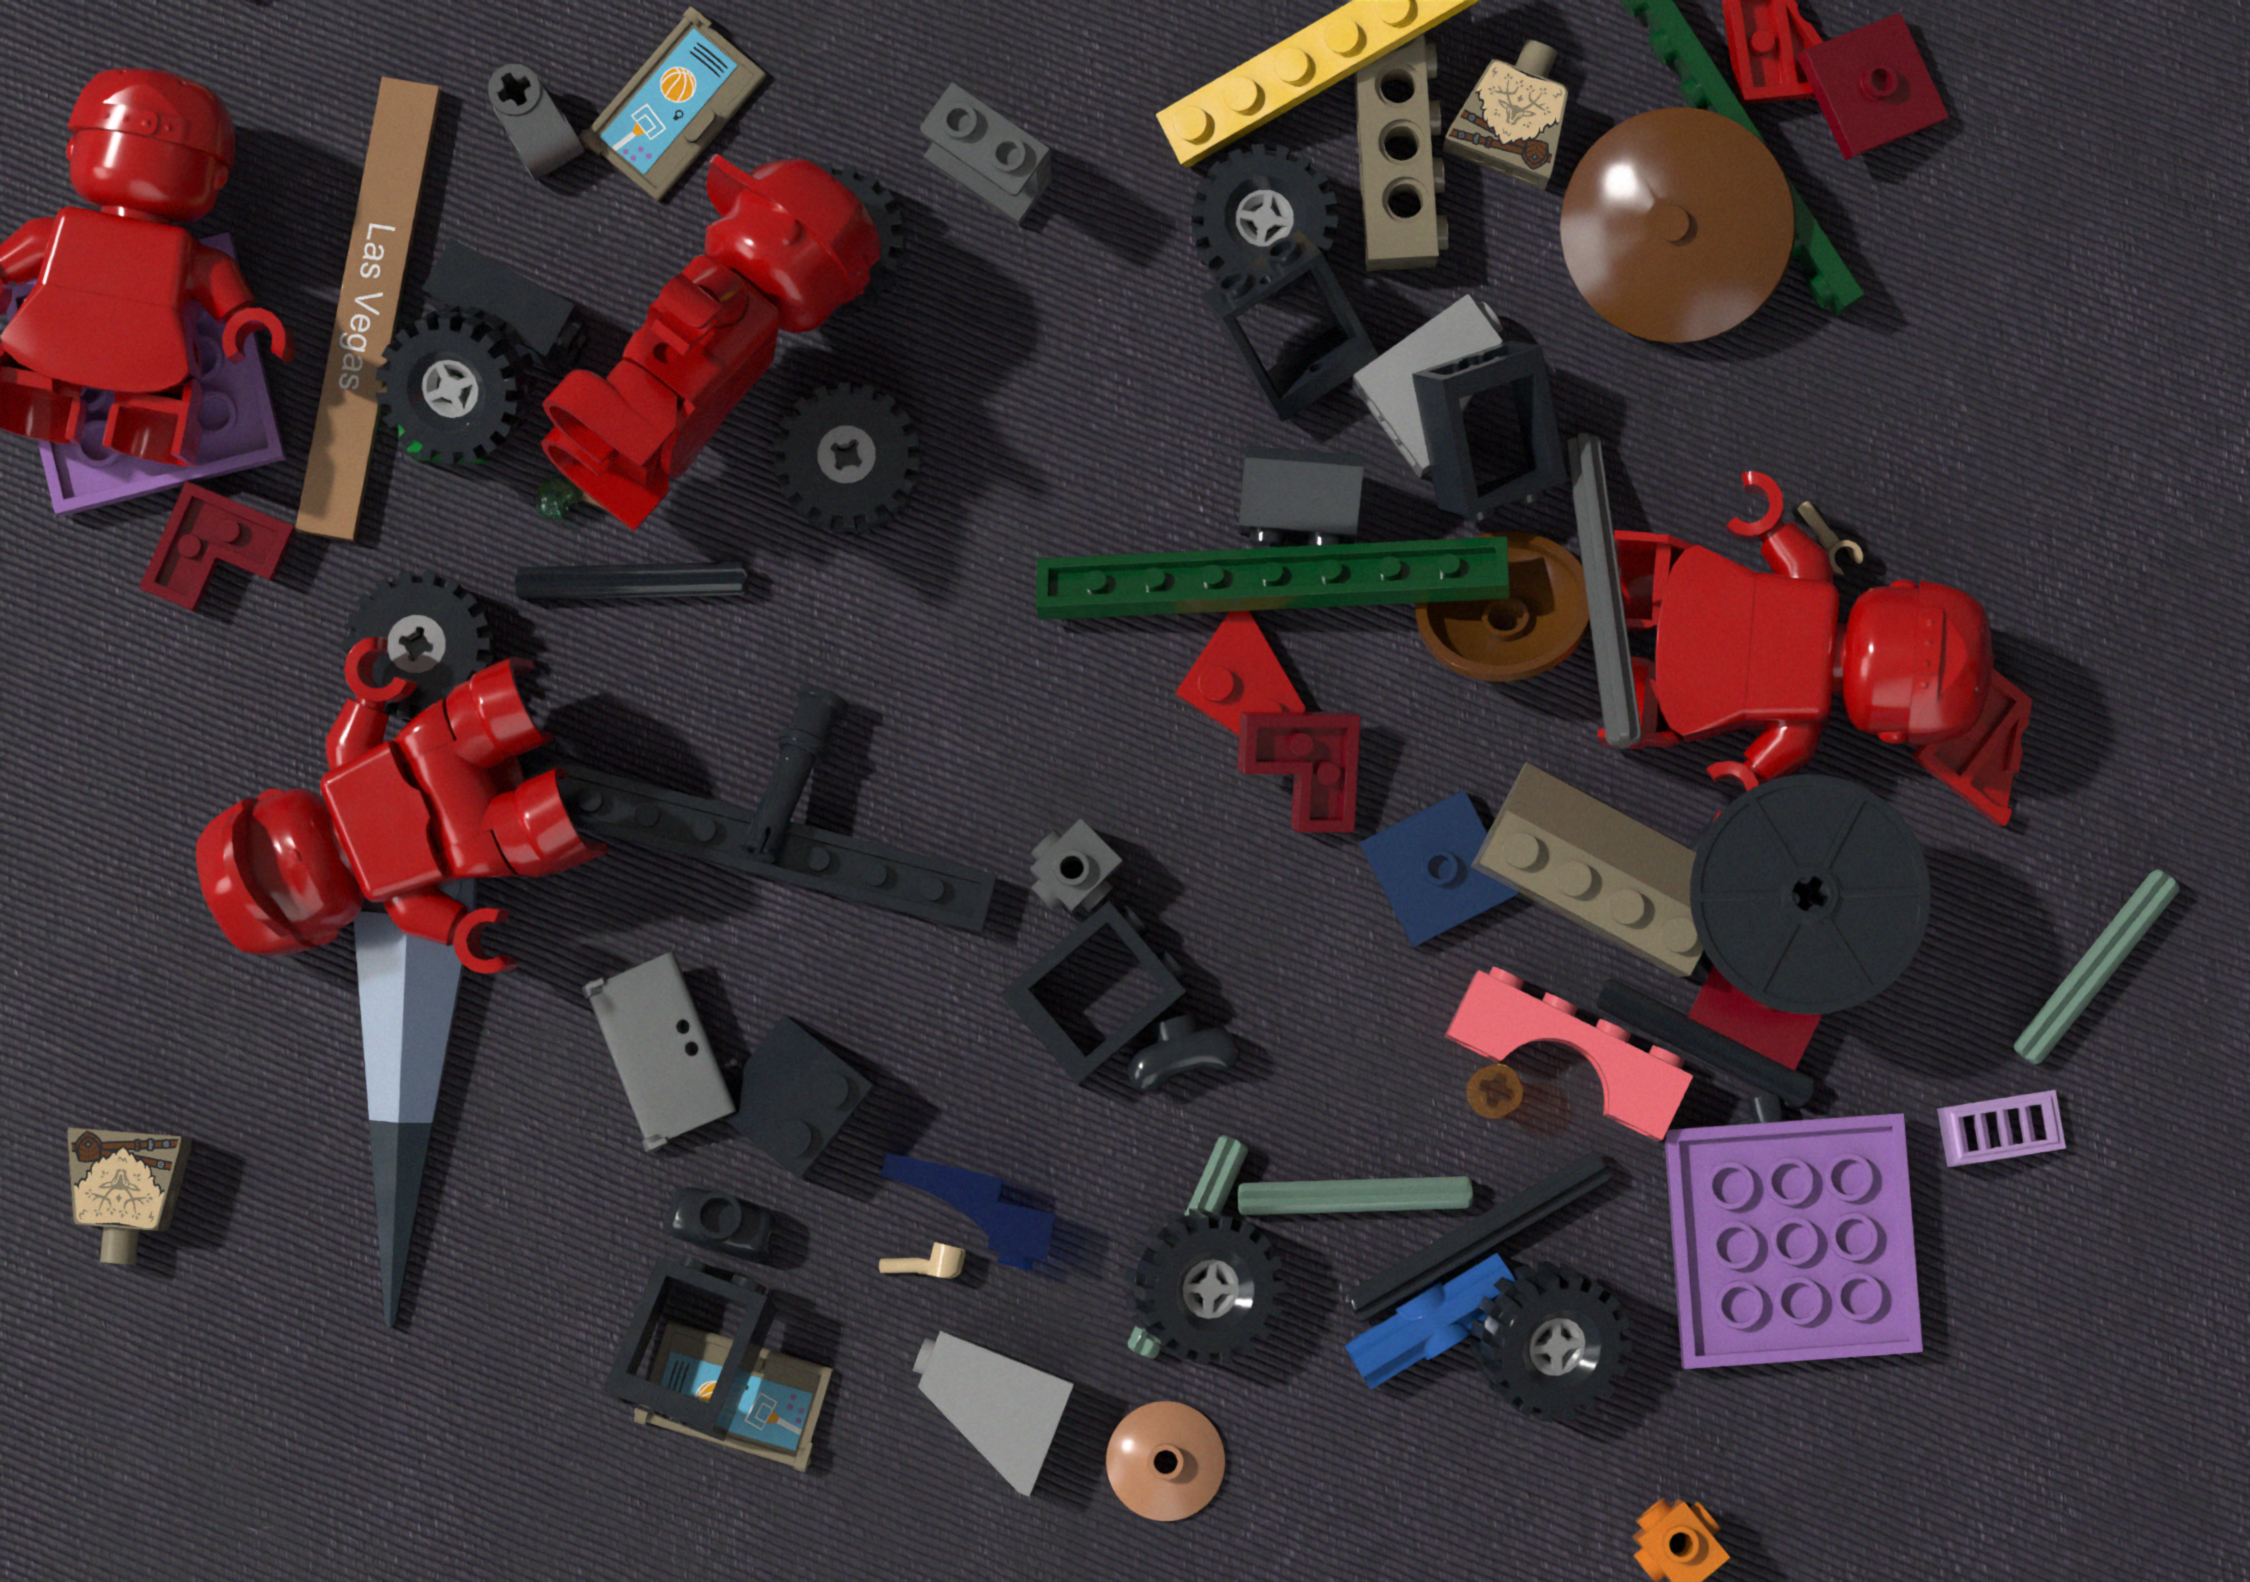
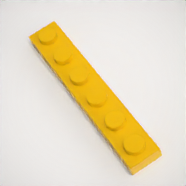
(1296, 71)

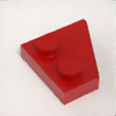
(1764, 50)
(1238, 675)
(1984, 759)

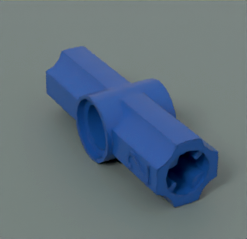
(1426, 1323)

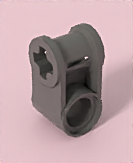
(536, 127)

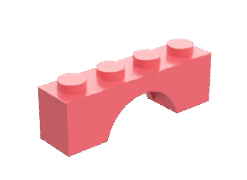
(1637, 1086)

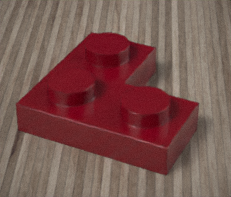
(201, 534)
(1318, 751)

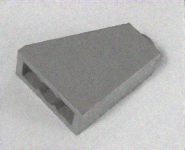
(1388, 382)
(995, 1403)

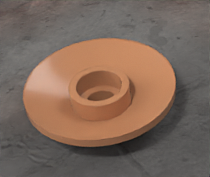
(1170, 1428)

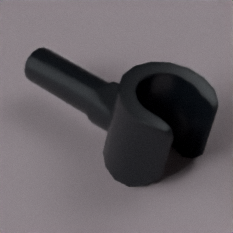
(1763, 1110)

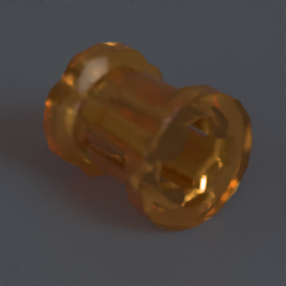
(1511, 1084)

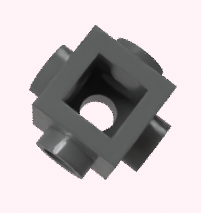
(1078, 846)

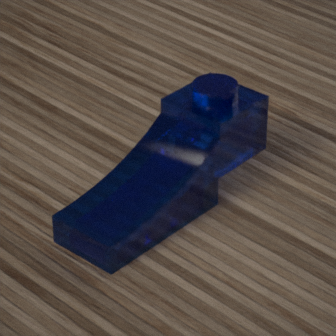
(1013, 1230)

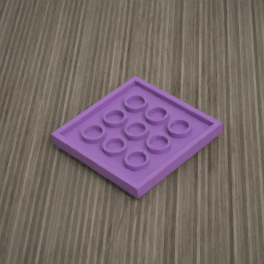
(234, 414)
(1793, 1241)

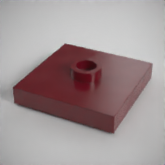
(1872, 86)
(1763, 1029)

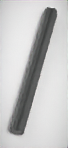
(1603, 591)

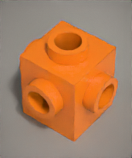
(1700, 1551)

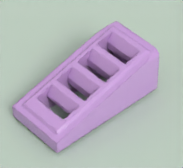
(1955, 1137)

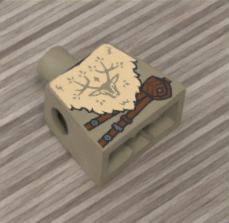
(1513, 118)
(125, 1185)

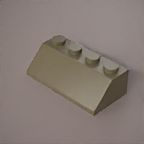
(1595, 869)

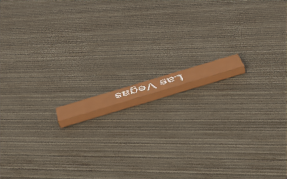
(368, 308)

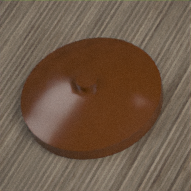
(1678, 225)

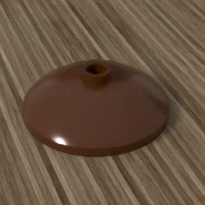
(1544, 609)

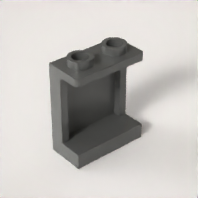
(986, 154)

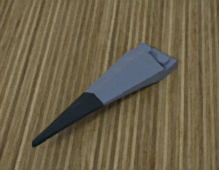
(407, 1023)

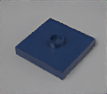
(1428, 870)

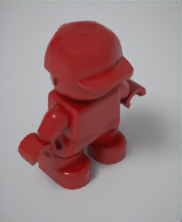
(776, 261)
(124, 283)
(1772, 651)
(395, 822)

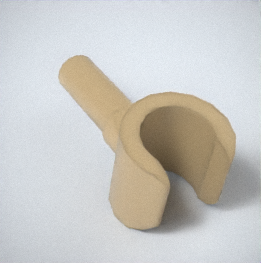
(1828, 538)
(944, 1263)

